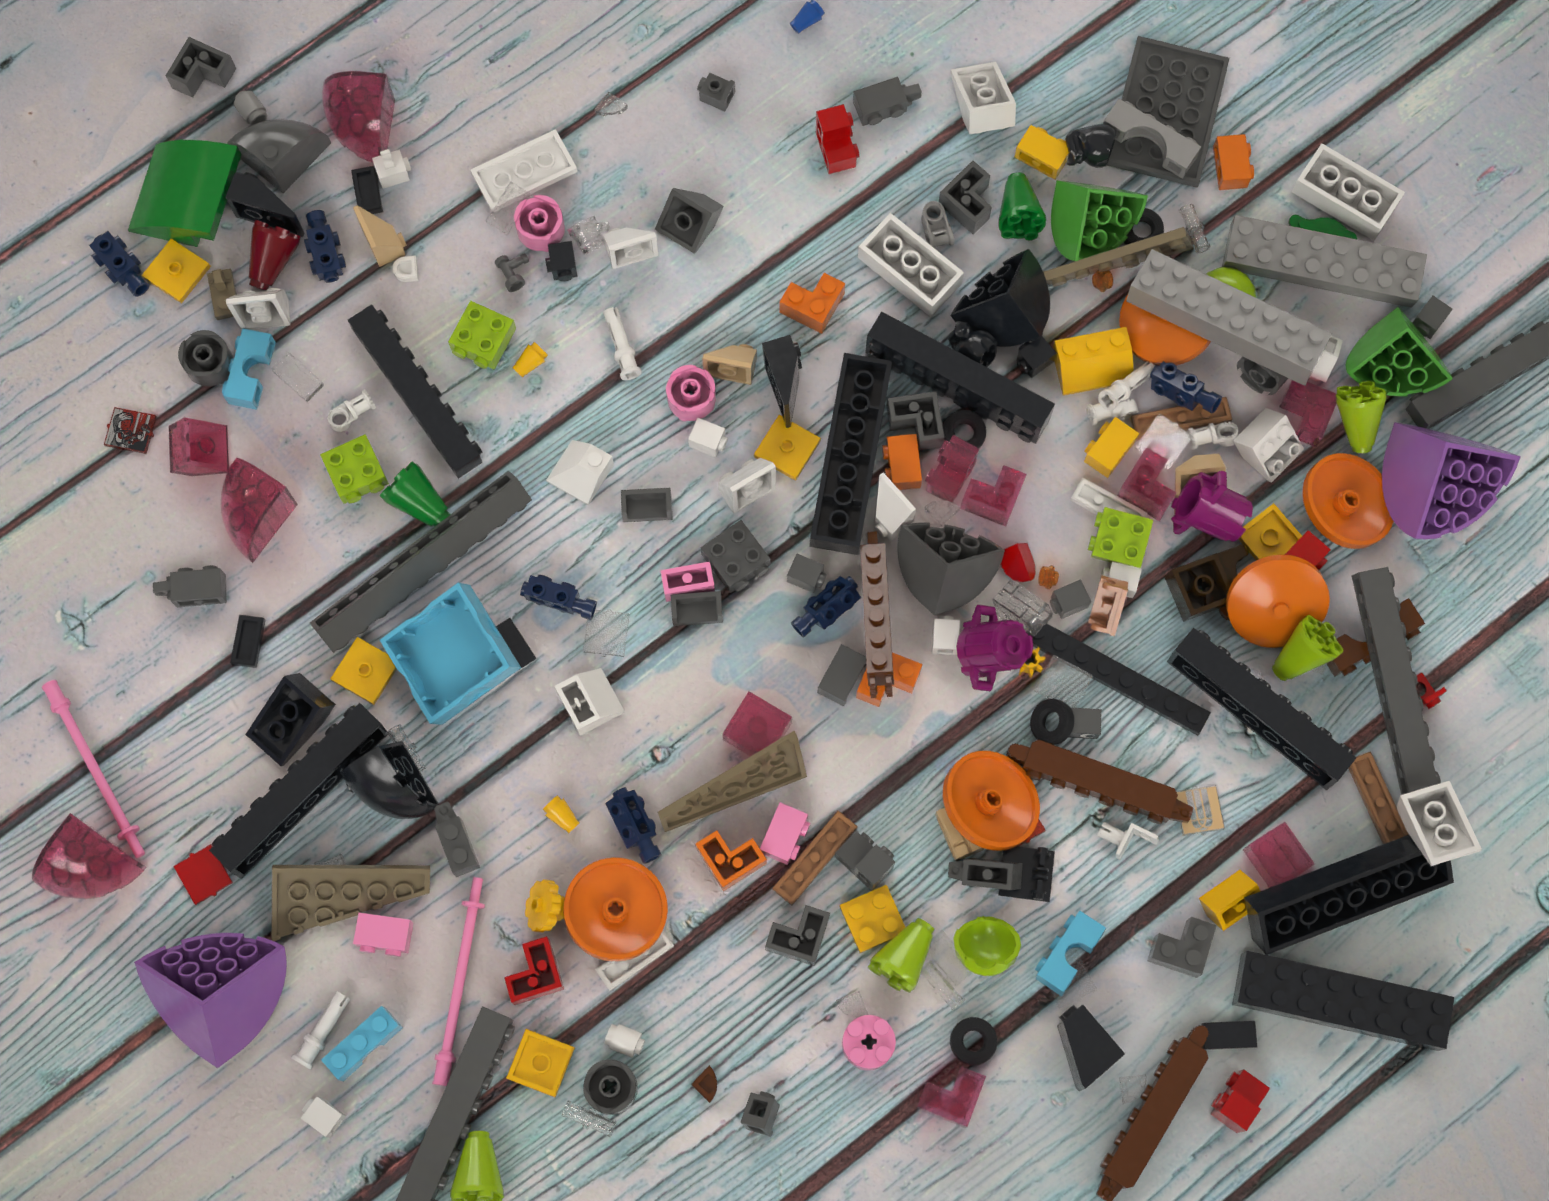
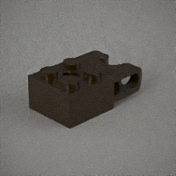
(1213, 574)

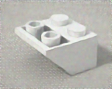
(1269, 444)
(589, 700)

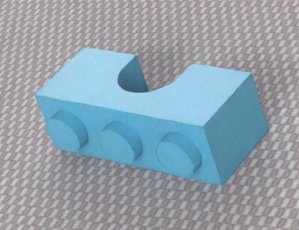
(251, 349)
(1081, 933)
(368, 1036)

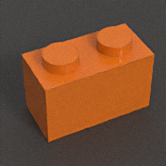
(1232, 162)
(903, 461)

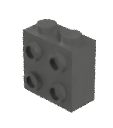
(736, 557)

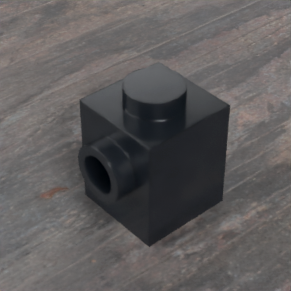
(561, 261)
(1035, 356)

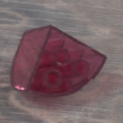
(359, 111)
(253, 507)
(83, 862)

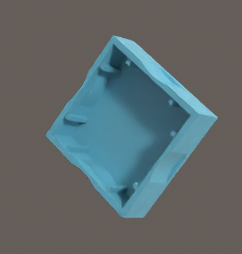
(450, 654)

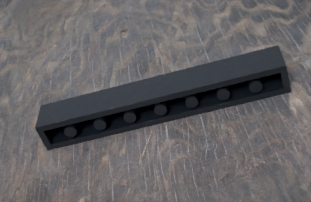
(415, 391)

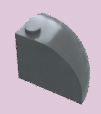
(280, 149)
(945, 565)

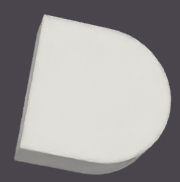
(406, 269)

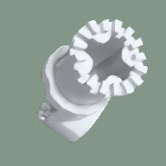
(351, 410)
(1122, 411)
(1213, 434)

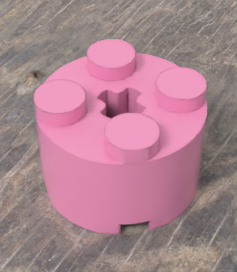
(528, 222)
(700, 383)
(878, 1030)

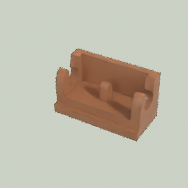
(1108, 605)

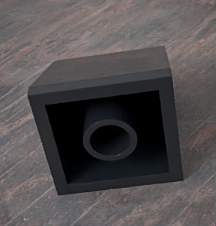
(1086, 1046)

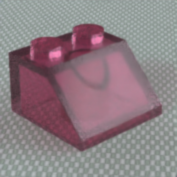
(198, 447)
(1278, 856)

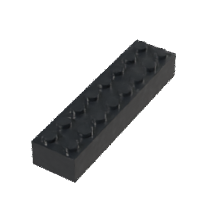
(959, 378)
(850, 454)
(1261, 709)
(298, 791)
(1342, 893)
(1343, 1001)

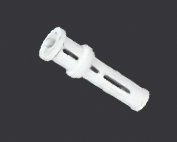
(624, 353)
(1121, 389)
(314, 1042)

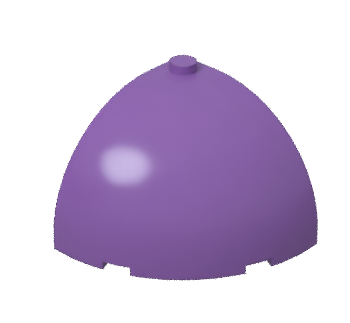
(1440, 480)
(215, 990)

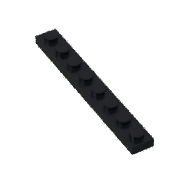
(1122, 679)

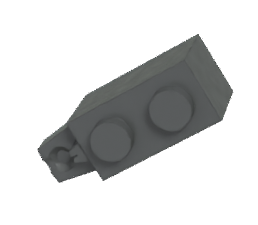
(884, 100)
(194, 587)
(455, 840)
(987, 873)

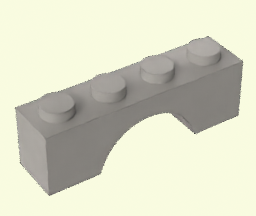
(1177, 150)

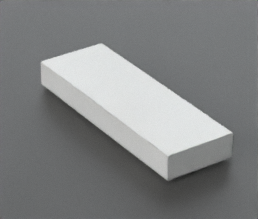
(1096, 498)
(615, 973)

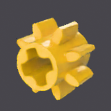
(1033, 666)

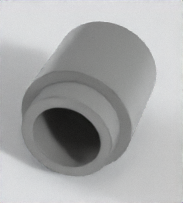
(250, 107)

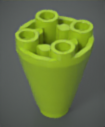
(1361, 413)
(1307, 649)
(904, 956)
(477, 1171)

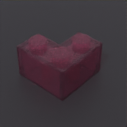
(1313, 405)
(956, 463)
(1143, 489)
(994, 502)
(953, 1105)

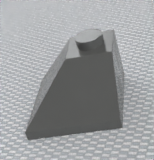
(688, 218)

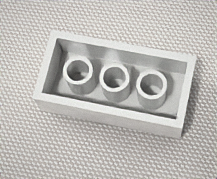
(1347, 192)
(910, 264)

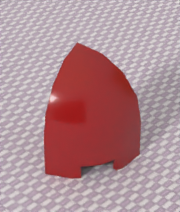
(1018, 563)

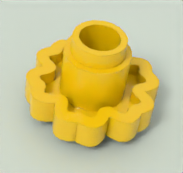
(544, 906)

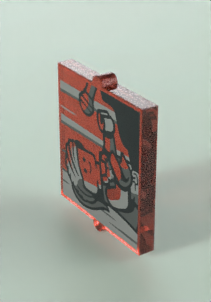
(130, 430)

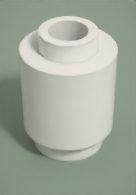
(624, 1040)

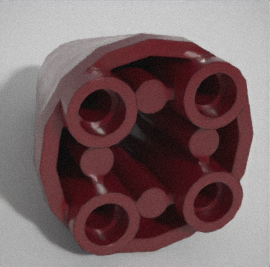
(269, 253)

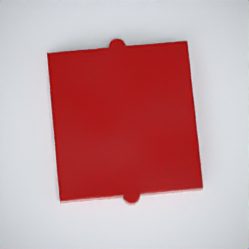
(202, 875)

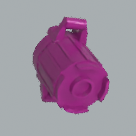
(1211, 507)
(991, 647)

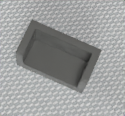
(646, 504)
(696, 608)
(841, 675)

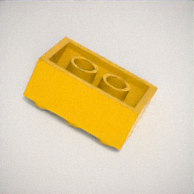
(1093, 360)

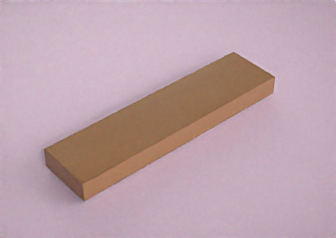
(1185, 417)
(1377, 798)
(814, 858)

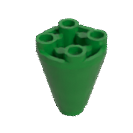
(1020, 210)
(415, 496)

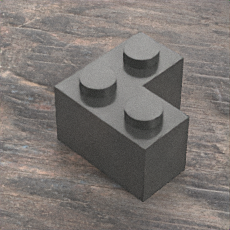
(199, 62)
(963, 199)
(918, 412)
(865, 861)
(801, 943)
(1187, 954)

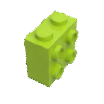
(481, 335)
(354, 469)
(1120, 537)

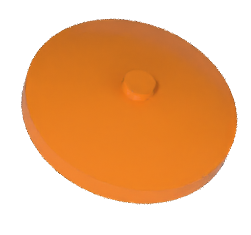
(1158, 339)
(1347, 501)
(1273, 598)
(991, 800)
(615, 909)

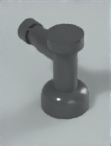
(514, 281)

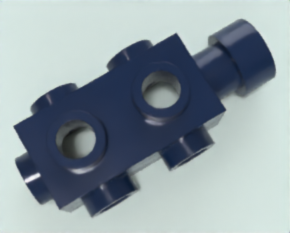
(323, 249)
(120, 265)
(1175, 387)
(557, 595)
(829, 606)
(631, 821)

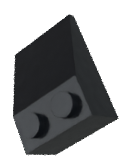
(255, 201)
(782, 368)
(289, 718)

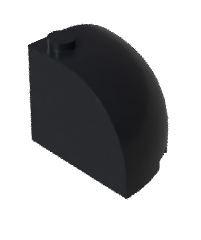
(1009, 303)
(390, 782)

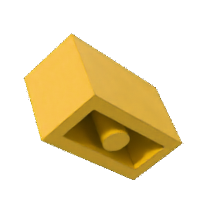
(1042, 151)
(1110, 447)
(1226, 901)

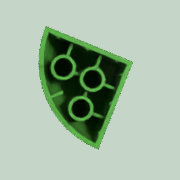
(1092, 218)
(1397, 358)

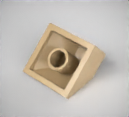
(381, 236)
(732, 363)
(1208, 464)

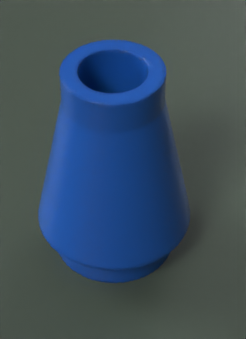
(807, 16)

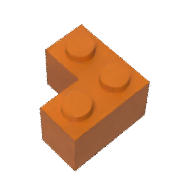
(815, 307)
(905, 678)
(730, 866)

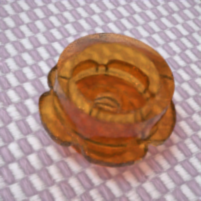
(1102, 280)
(1048, 577)

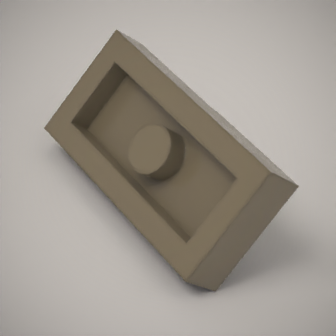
(221, 287)

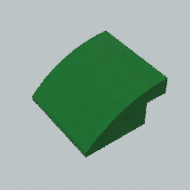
(185, 190)

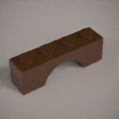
(1357, 651)

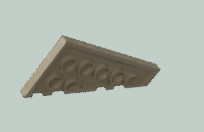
(1128, 255)
(761, 773)
(330, 893)

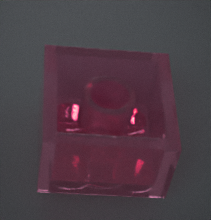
(756, 725)

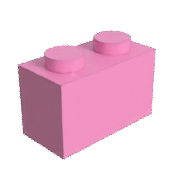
(687, 579)
(784, 833)
(383, 934)

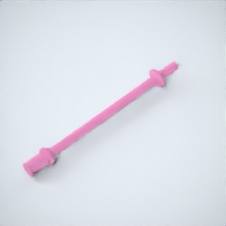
(60, 705)
(446, 1057)

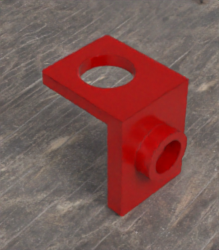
(1430, 697)

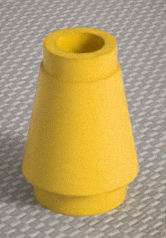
(530, 359)
(561, 814)

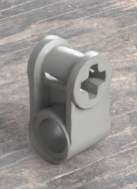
(937, 230)

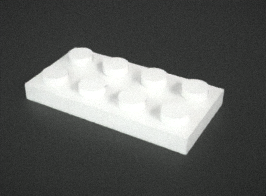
(528, 166)

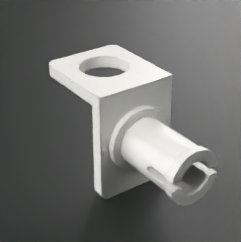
(1123, 838)

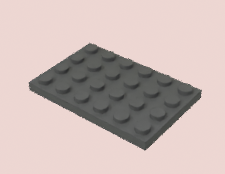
(1180, 91)

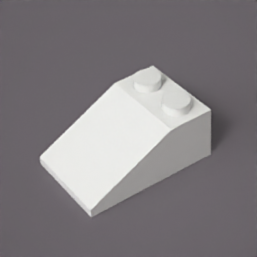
(984, 98)
(260, 309)
(748, 484)
(1437, 823)

